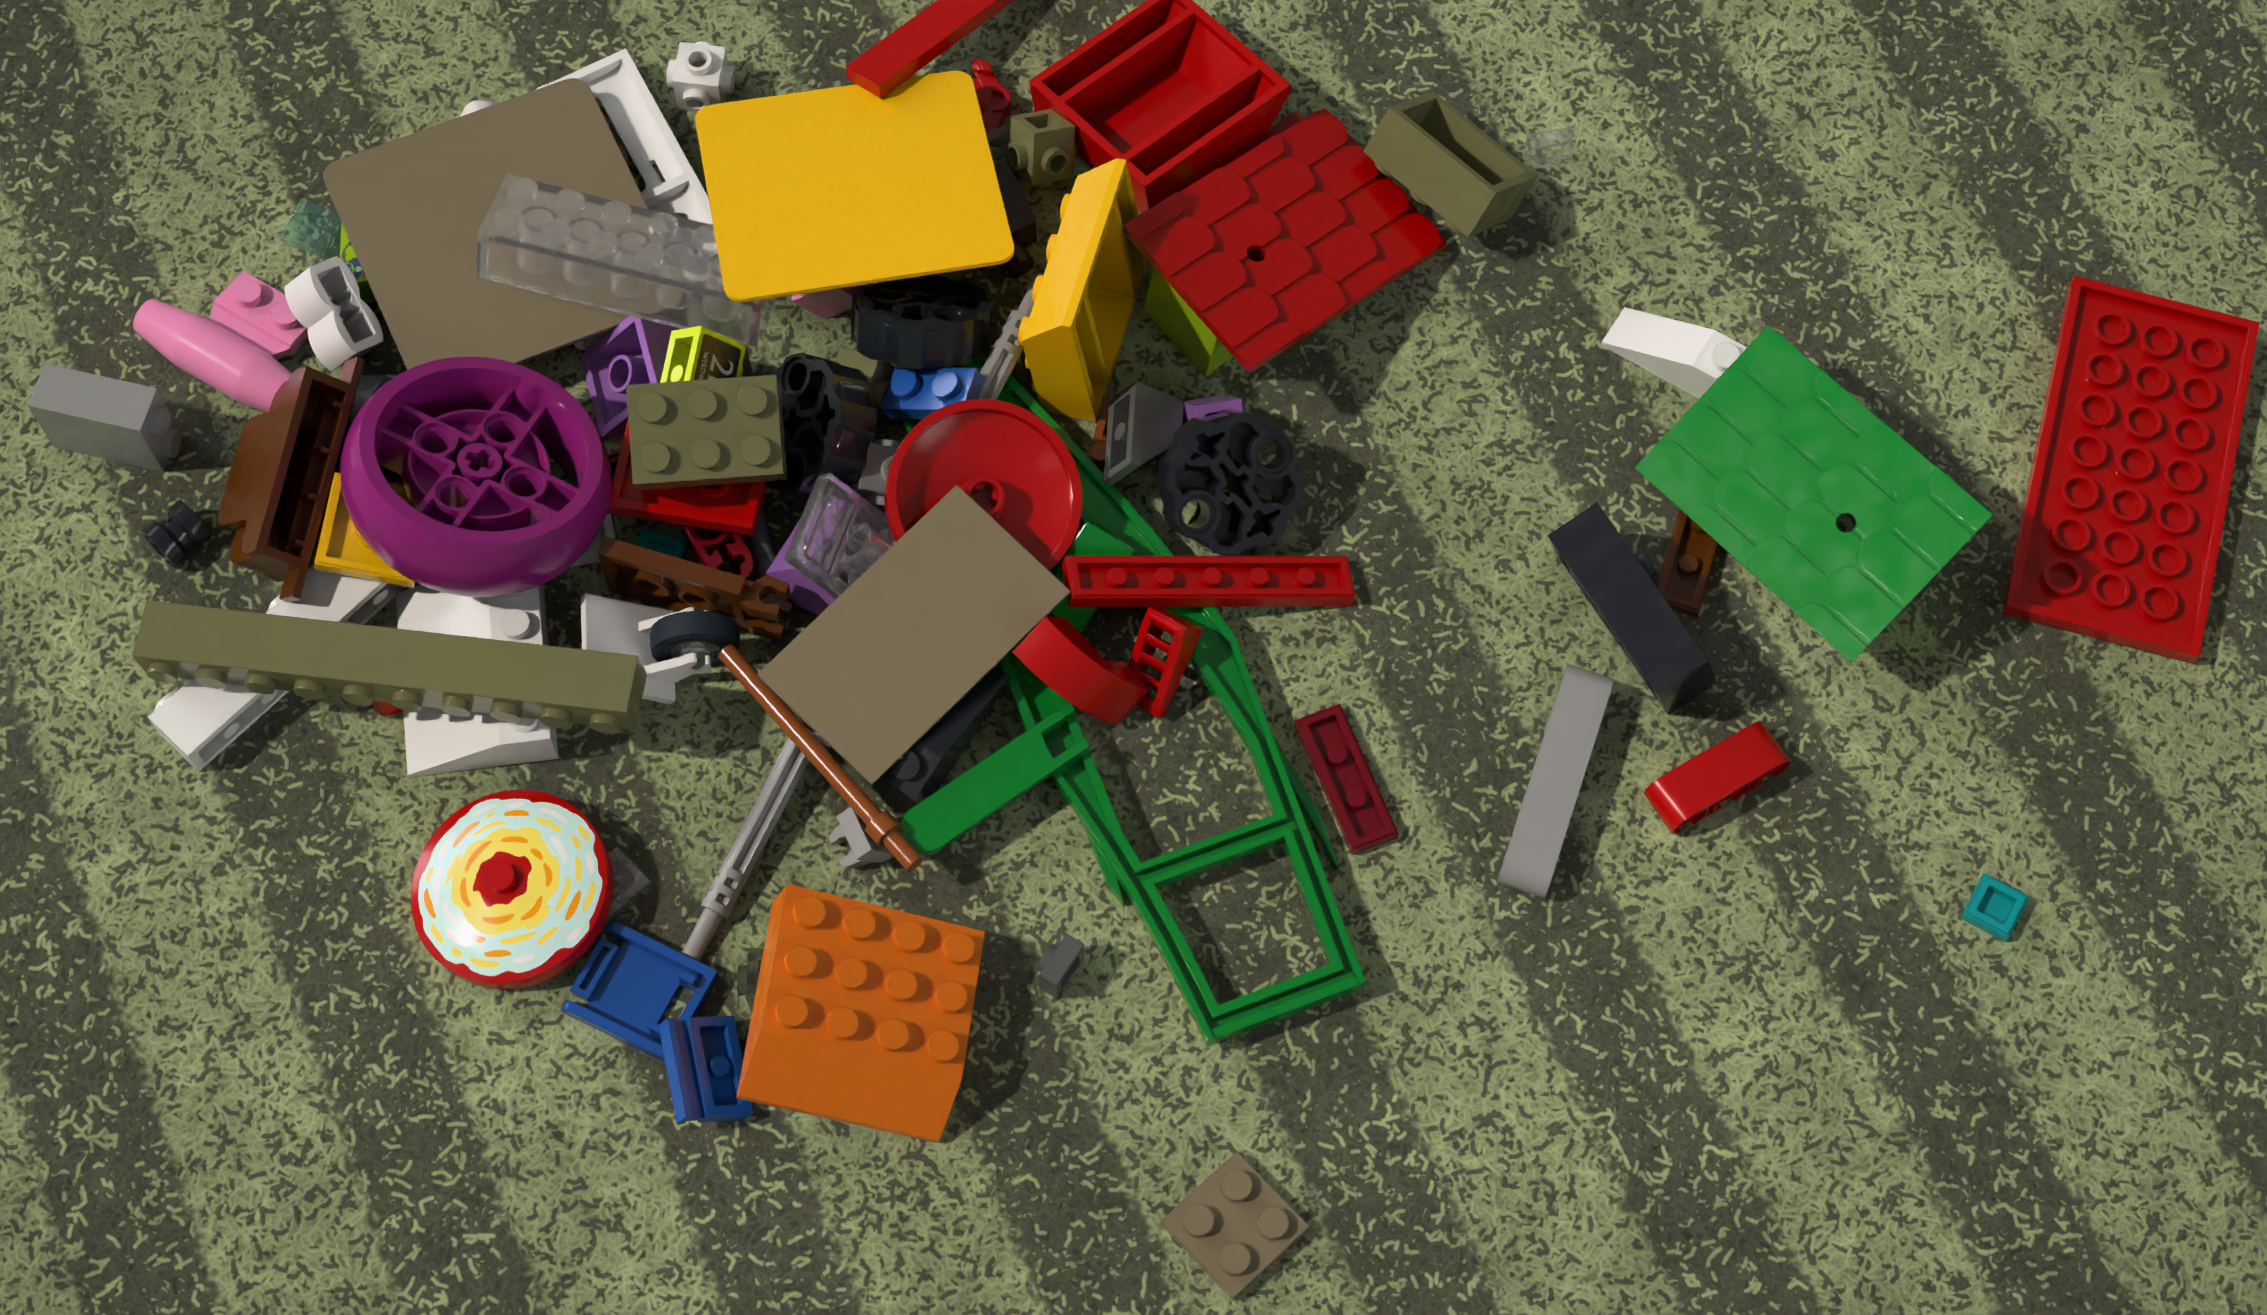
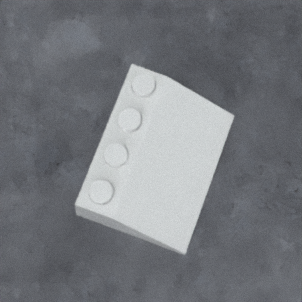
(454, 743)

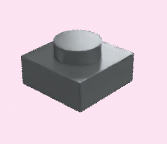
(1059, 965)

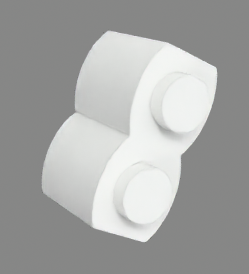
(331, 309)

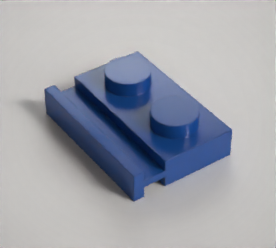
(704, 1068)

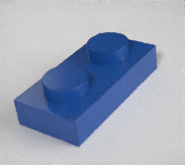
(923, 391)

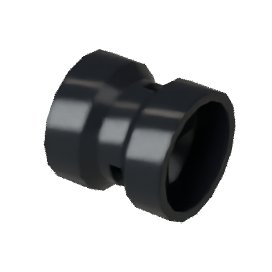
(173, 536)

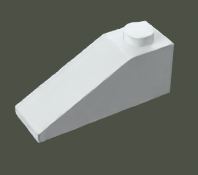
(1673, 349)

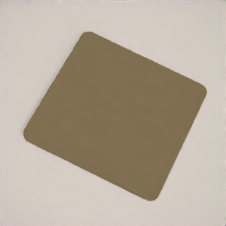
(418, 214)

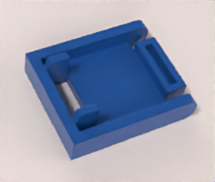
(634, 987)

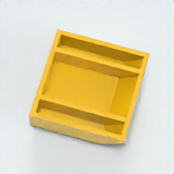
(1084, 295)

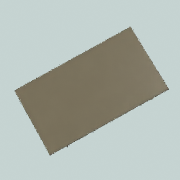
(913, 634)

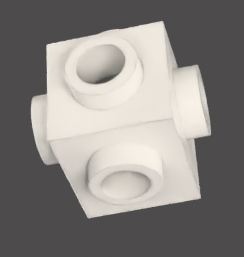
(700, 75)

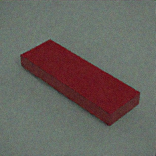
(1346, 779)

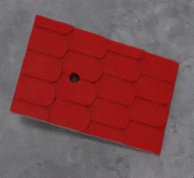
(1277, 245)

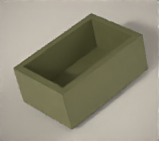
(1449, 164)
(706, 432)

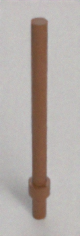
(880, 825)

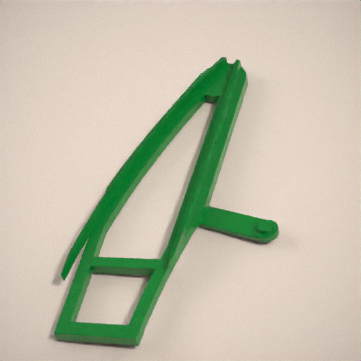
(1058, 750)

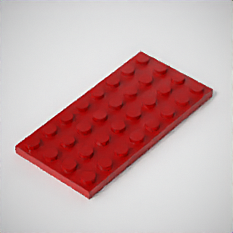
(2132, 470)

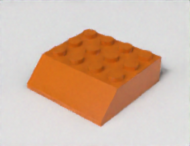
(861, 1013)

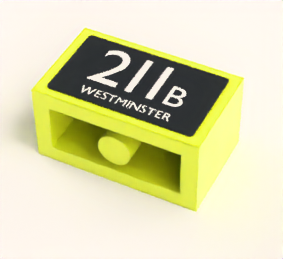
(702, 355)

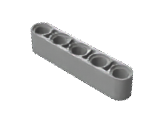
(1555, 781)

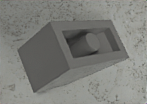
(1139, 429)

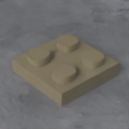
(1234, 1225)

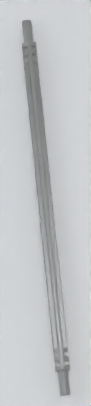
(792, 762)

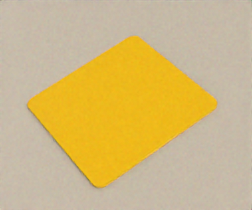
(851, 187)

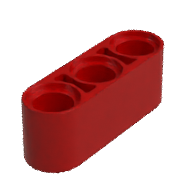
(1716, 775)

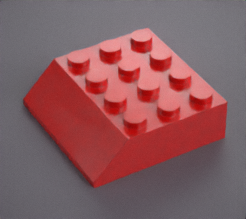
(1163, 95)

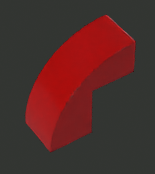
(1078, 672)

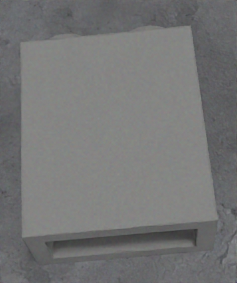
(105, 417)

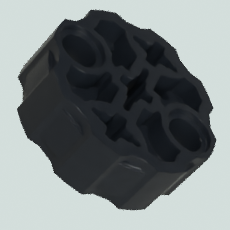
(922, 322)
(824, 421)
(1242, 437)

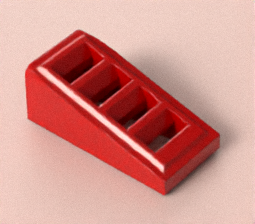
(1179, 652)

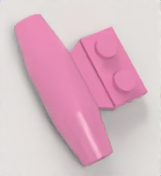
(233, 348)

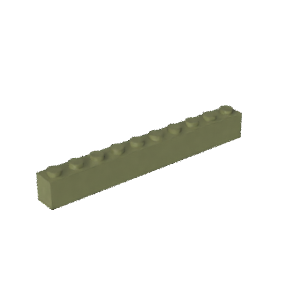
(390, 666)

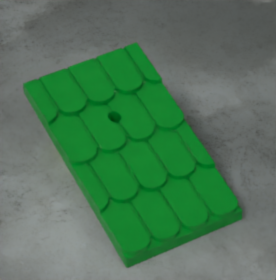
(1775, 464)

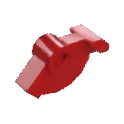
(992, 98)

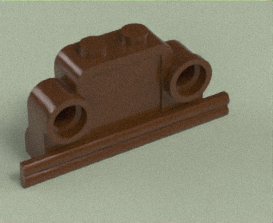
(286, 474)

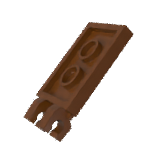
(686, 584)

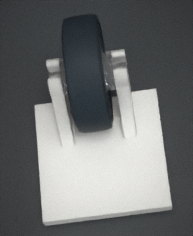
(665, 641)

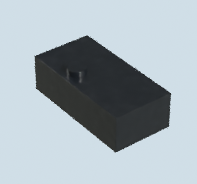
(1633, 607)

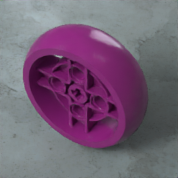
(476, 476)

